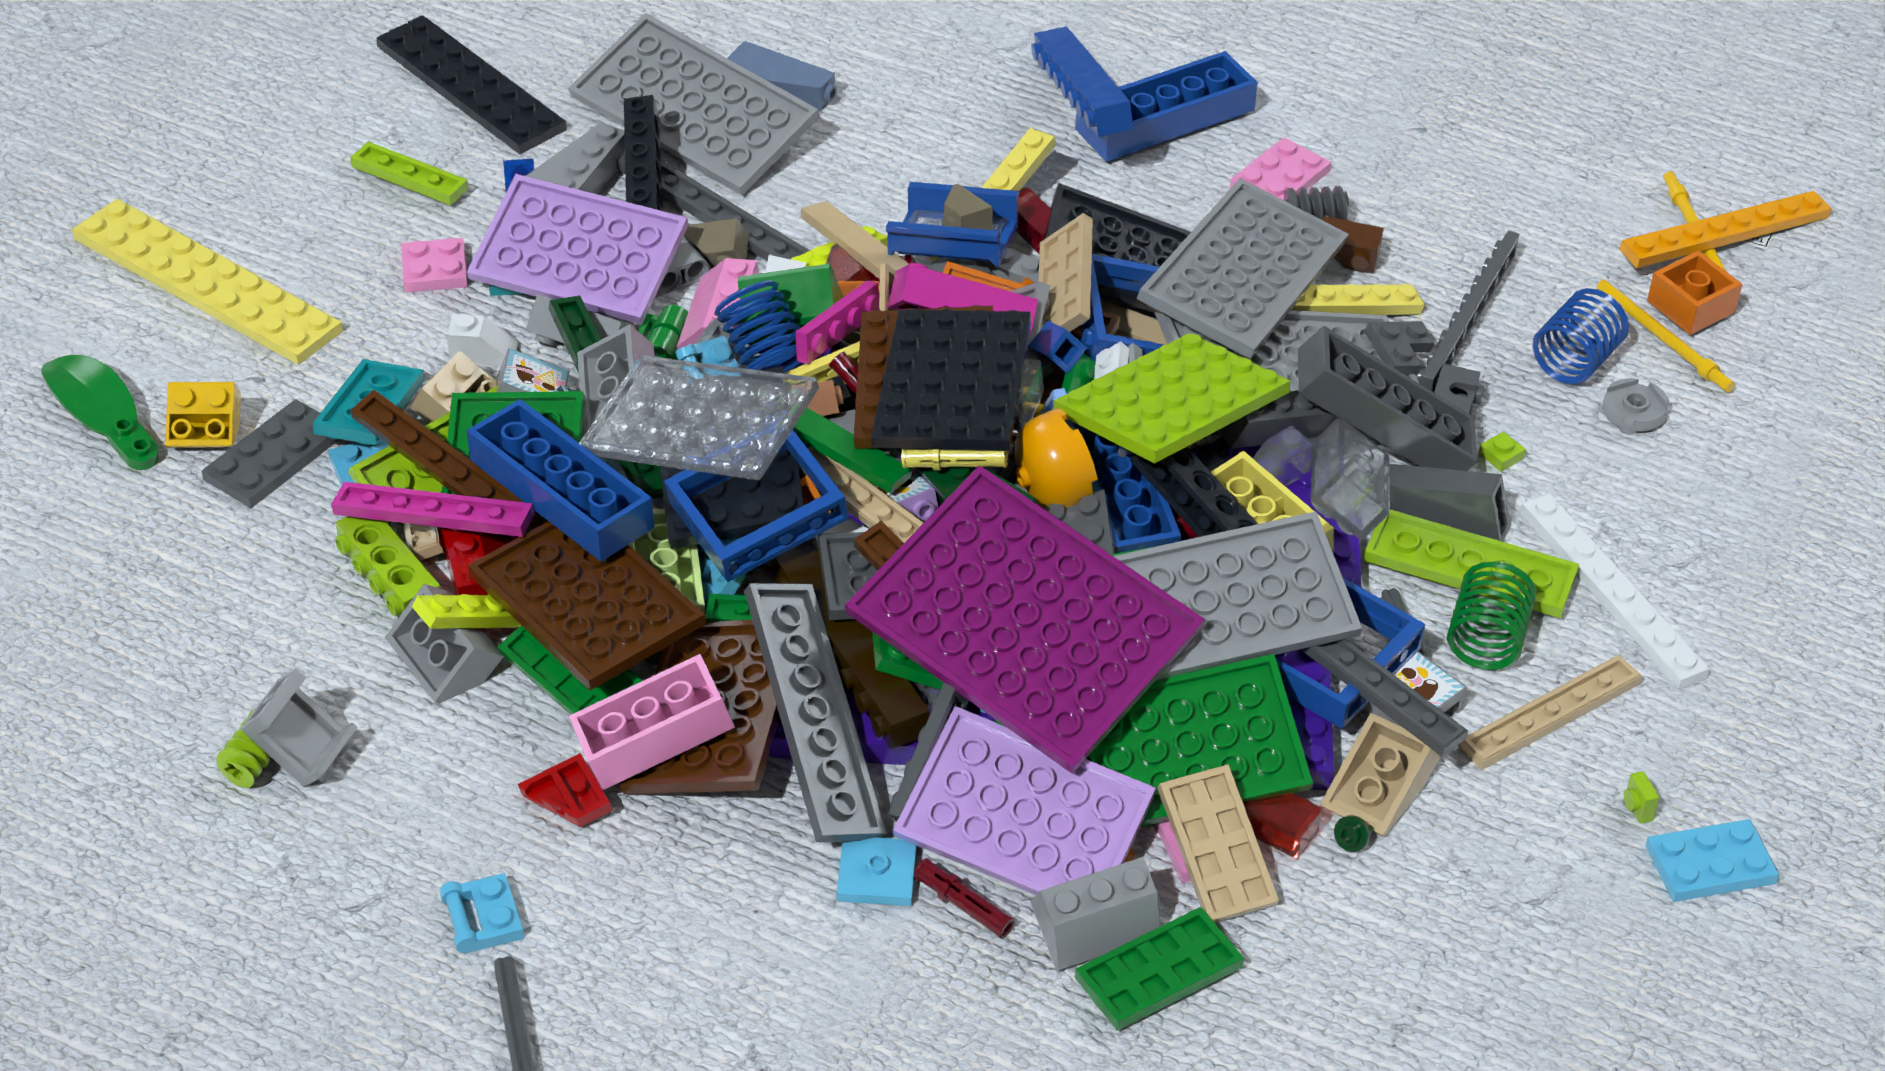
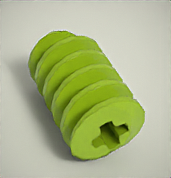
(242, 759)

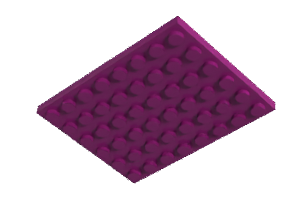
(1025, 618)

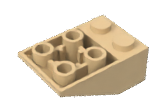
(457, 376)

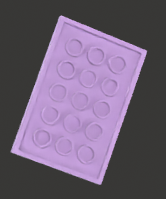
(578, 244)
(1018, 812)

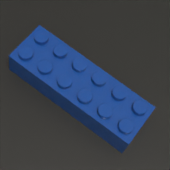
(1178, 104)
(561, 479)
(1136, 508)

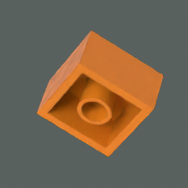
(1694, 292)

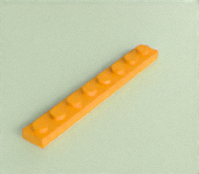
(1724, 229)

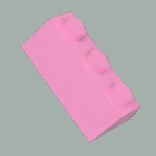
(711, 290)

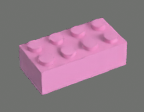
(651, 722)

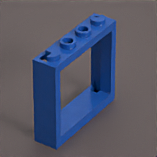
(1116, 274)
(770, 539)
(1406, 640)

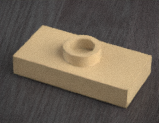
(423, 540)

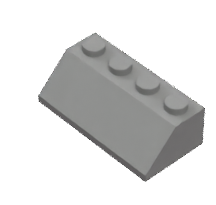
(605, 367)

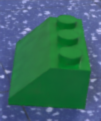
(805, 289)

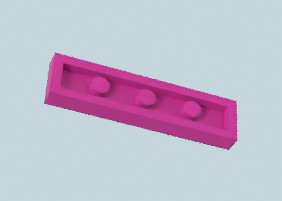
(836, 322)

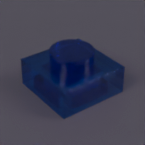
(513, 167)

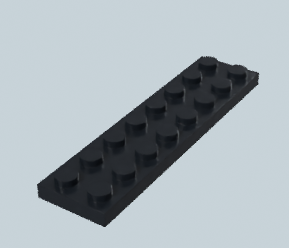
(471, 84)

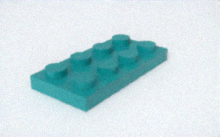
(390, 380)

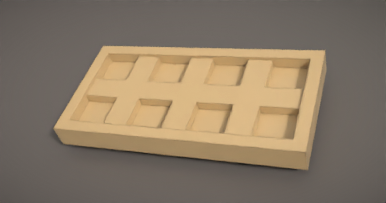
(1066, 267)
(1218, 844)

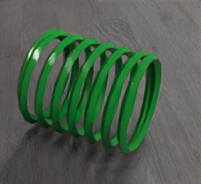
(1515, 629)

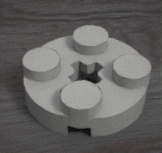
(1649, 407)

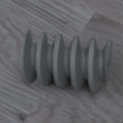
(1321, 203)

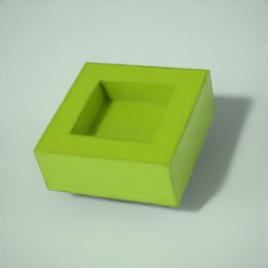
(1502, 451)
(1641, 797)

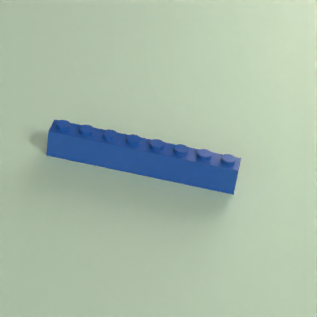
(1082, 81)

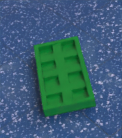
(554, 678)
(1159, 968)

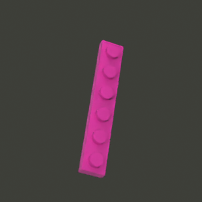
(433, 509)

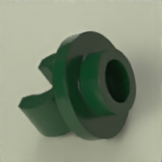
(1352, 833)

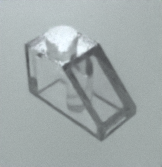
(1286, 455)

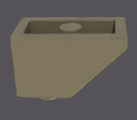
(966, 210)
(719, 240)

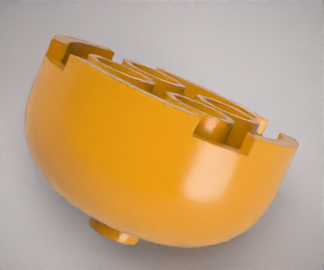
(1053, 460)

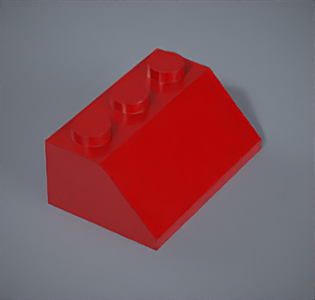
(462, 549)

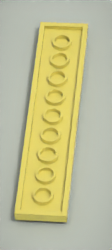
(208, 281)

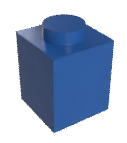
(1057, 346)

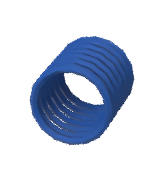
(731, 315)
(1593, 357)

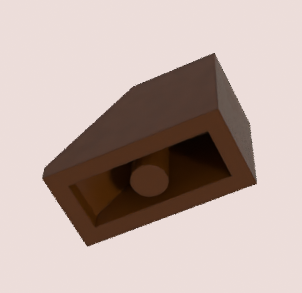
(1361, 247)

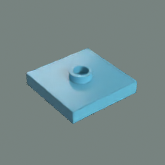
(877, 871)

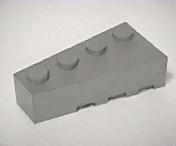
(586, 162)

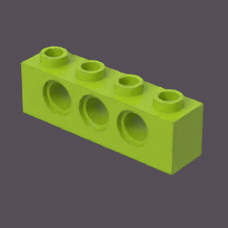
(383, 560)

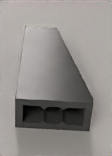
(1451, 498)

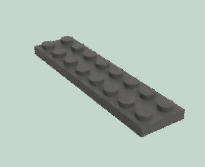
(814, 713)

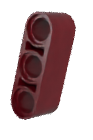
(1032, 218)

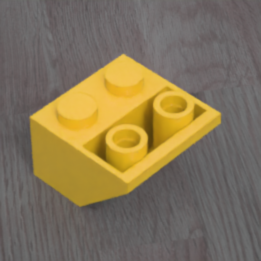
(202, 414)

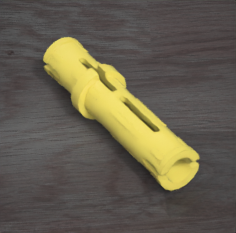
(952, 458)

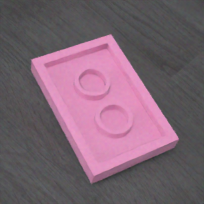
(1284, 167)

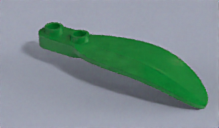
(101, 404)

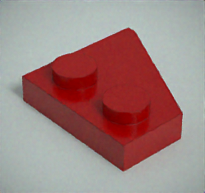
(568, 791)

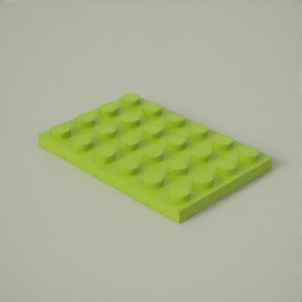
(1172, 397)

